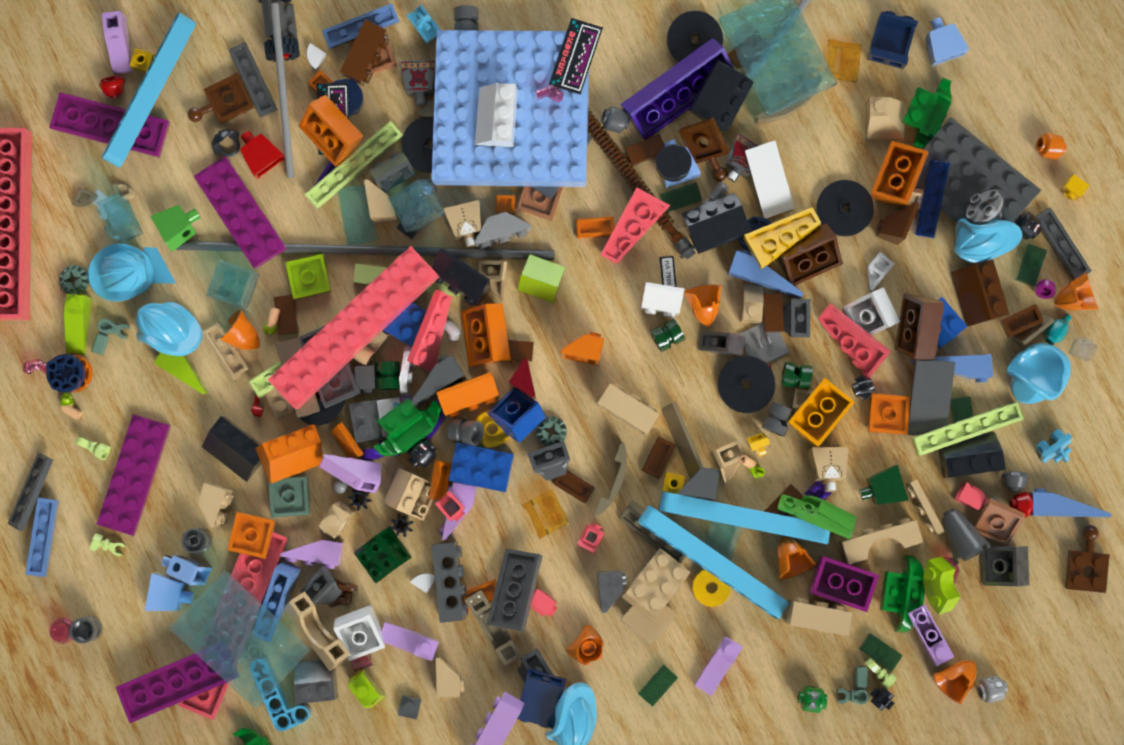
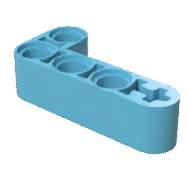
(285, 710)

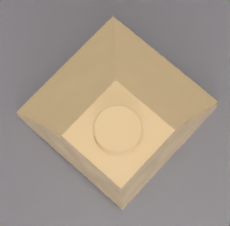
(884, 119)
(379, 204)

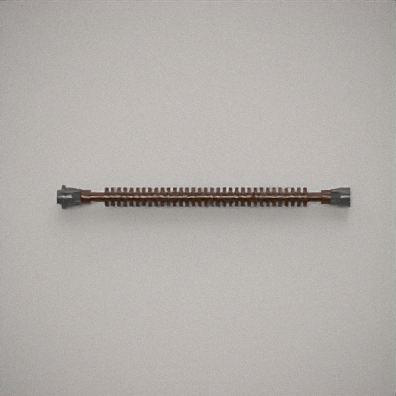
(681, 243)

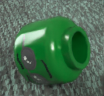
(812, 699)

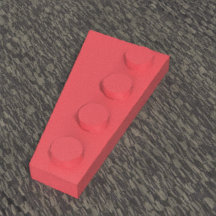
(635, 221)
(428, 340)
(860, 346)

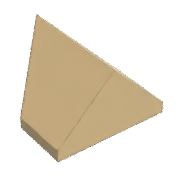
(497, 273)
(728, 459)

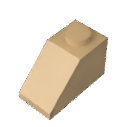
(752, 304)
(448, 680)

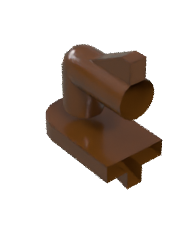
(347, 596)

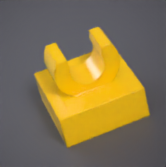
(757, 443)

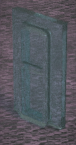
(356, 215)
(723, 538)

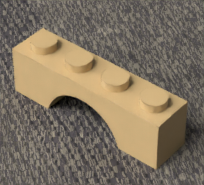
(904, 534)
(326, 646)

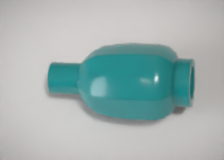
(1057, 331)

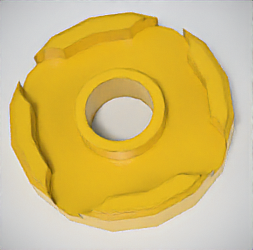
(491, 440)
(701, 593)

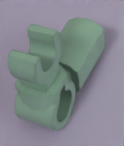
(107, 327)
(860, 681)

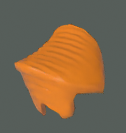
(587, 646)

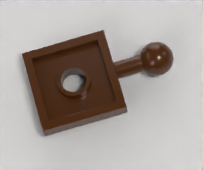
(216, 95)
(700, 152)
(1080, 559)

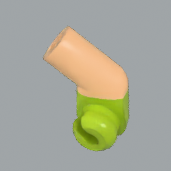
(271, 326)
(67, 406)
(753, 466)

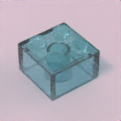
(416, 205)
(119, 218)
(233, 284)

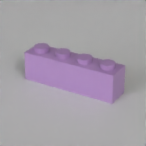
(500, 721)

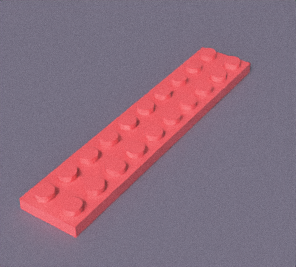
(255, 577)

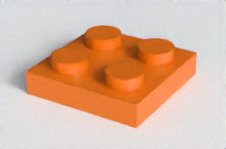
(889, 414)
(251, 535)

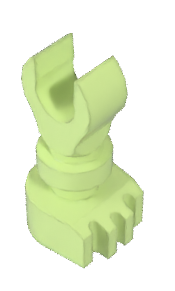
(101, 450)
(98, 542)
(888, 679)

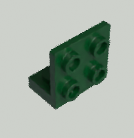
(382, 554)

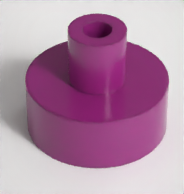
(1045, 289)

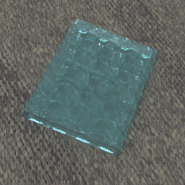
(777, 53)
(239, 639)

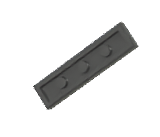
(253, 80)
(1062, 244)
(30, 491)

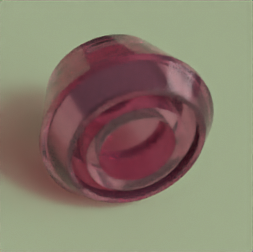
(60, 630)

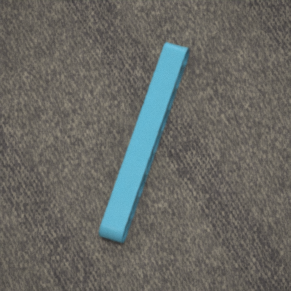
(149, 90)
(742, 517)
(713, 562)

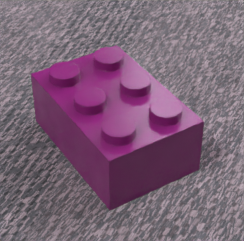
(843, 583)

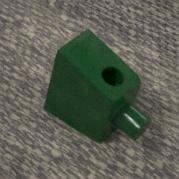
(885, 487)

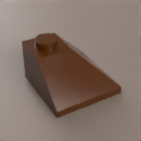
(896, 225)

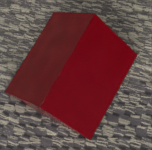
(523, 380)

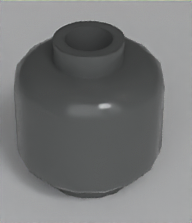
(615, 119)

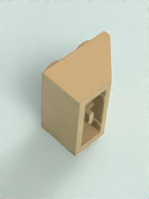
(409, 494)
(214, 503)

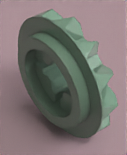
(80, 284)
(546, 423)

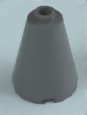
(962, 536)

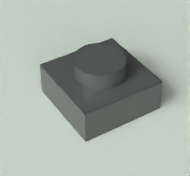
(409, 707)

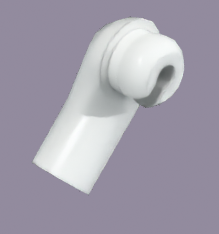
(452, 330)

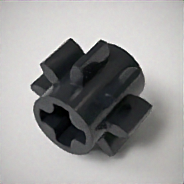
(863, 387)
(359, 504)
(406, 528)
(882, 698)

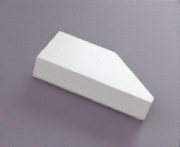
(878, 269)

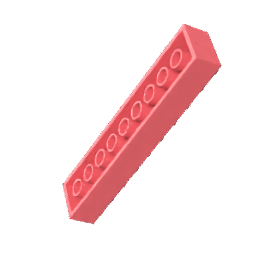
(15, 223)
(353, 328)

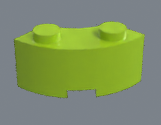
(939, 585)

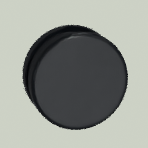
(673, 162)

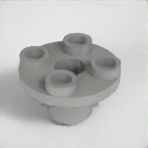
(985, 207)

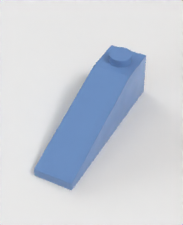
(747, 269)
(970, 366)
(1056, 505)
(281, 588)

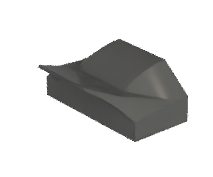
(797, 318)
(550, 461)
(322, 588)
(534, 661)

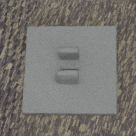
(764, 345)

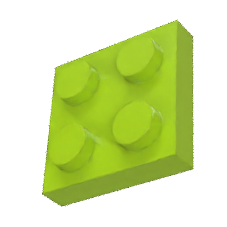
(308, 277)

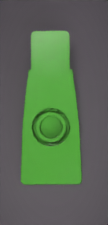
(819, 513)

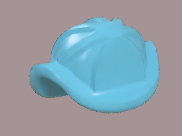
(985, 241)
(120, 272)
(168, 328)
(1038, 373)
(574, 716)

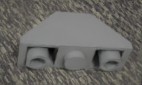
(501, 228)

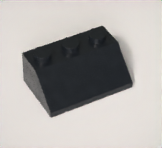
(721, 95)
(716, 223)
(461, 278)
(233, 448)
(972, 456)

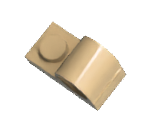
(367, 354)

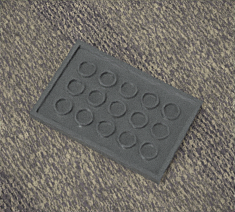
(975, 170)

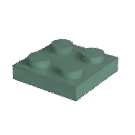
(289, 497)

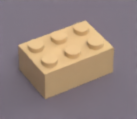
(628, 408)
(655, 584)
(818, 616)

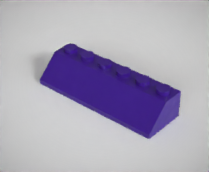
(673, 90)

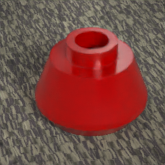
(112, 86)
(1022, 502)

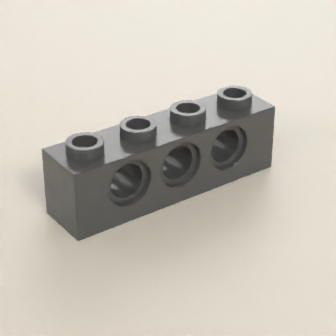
(447, 612)

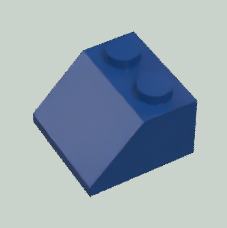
(950, 324)
(517, 414)

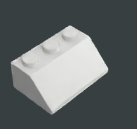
(496, 115)

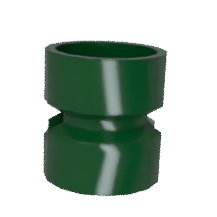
(667, 335)
(387, 375)
(797, 376)

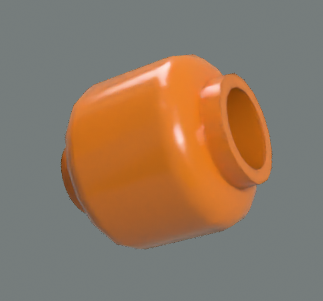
(1051, 146)

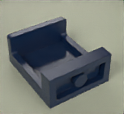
(892, 39)
(540, 697)

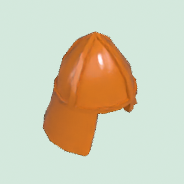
(1076, 295)
(704, 302)
(242, 333)
(792, 558)
(956, 680)

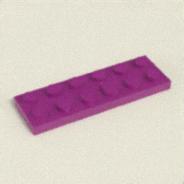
(99, 121)
(240, 212)
(133, 475)
(167, 687)

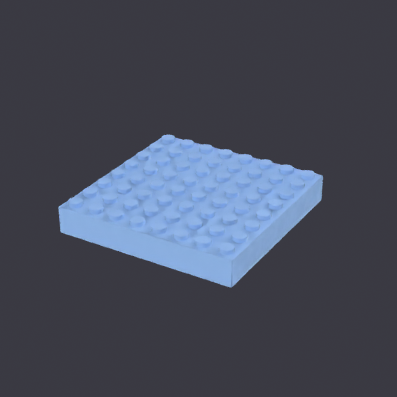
(548, 133)

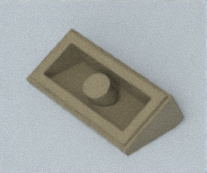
(1027, 335)

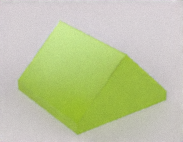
(541, 278)

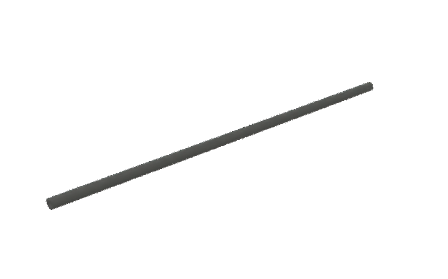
(376, 250)

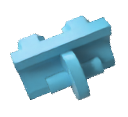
(423, 24)
(1061, 441)

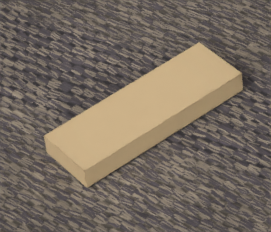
(228, 355)

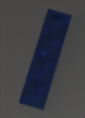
(932, 198)

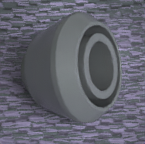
(1014, 480)

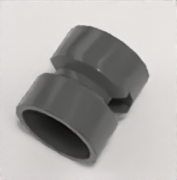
(466, 18)
(778, 419)
(465, 431)
(196, 540)
(86, 629)

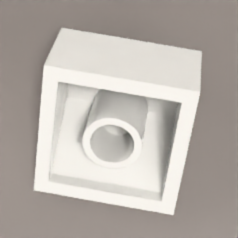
(662, 299)
(872, 312)
(359, 632)

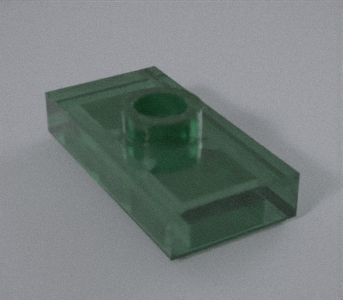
(1031, 265)
(880, 652)

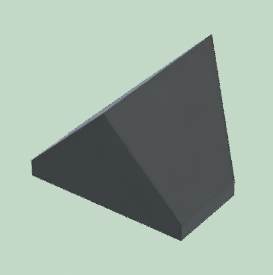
(702, 484)

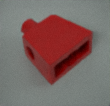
(260, 154)

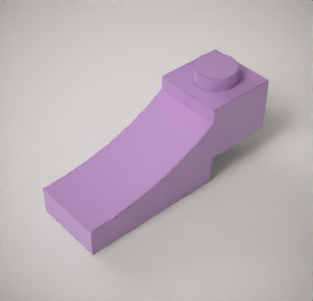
(409, 641)
(718, 665)

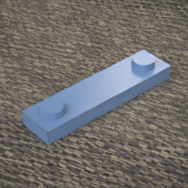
(348, 30)
(42, 537)

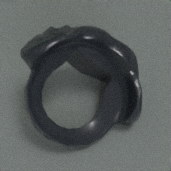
(222, 134)

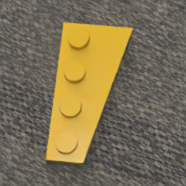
(778, 237)

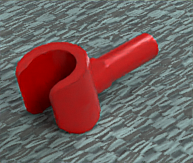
(255, 409)

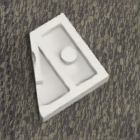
(406, 373)

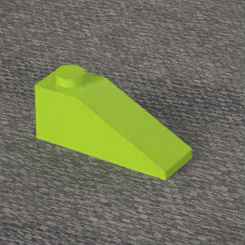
(76, 323)
(182, 369)

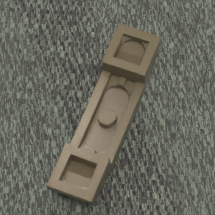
(762, 118)
(604, 503)
(498, 636)

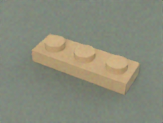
(924, 507)

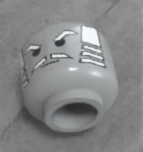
(992, 689)

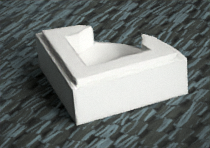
(315, 56)
(423, 581)

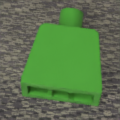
(175, 225)

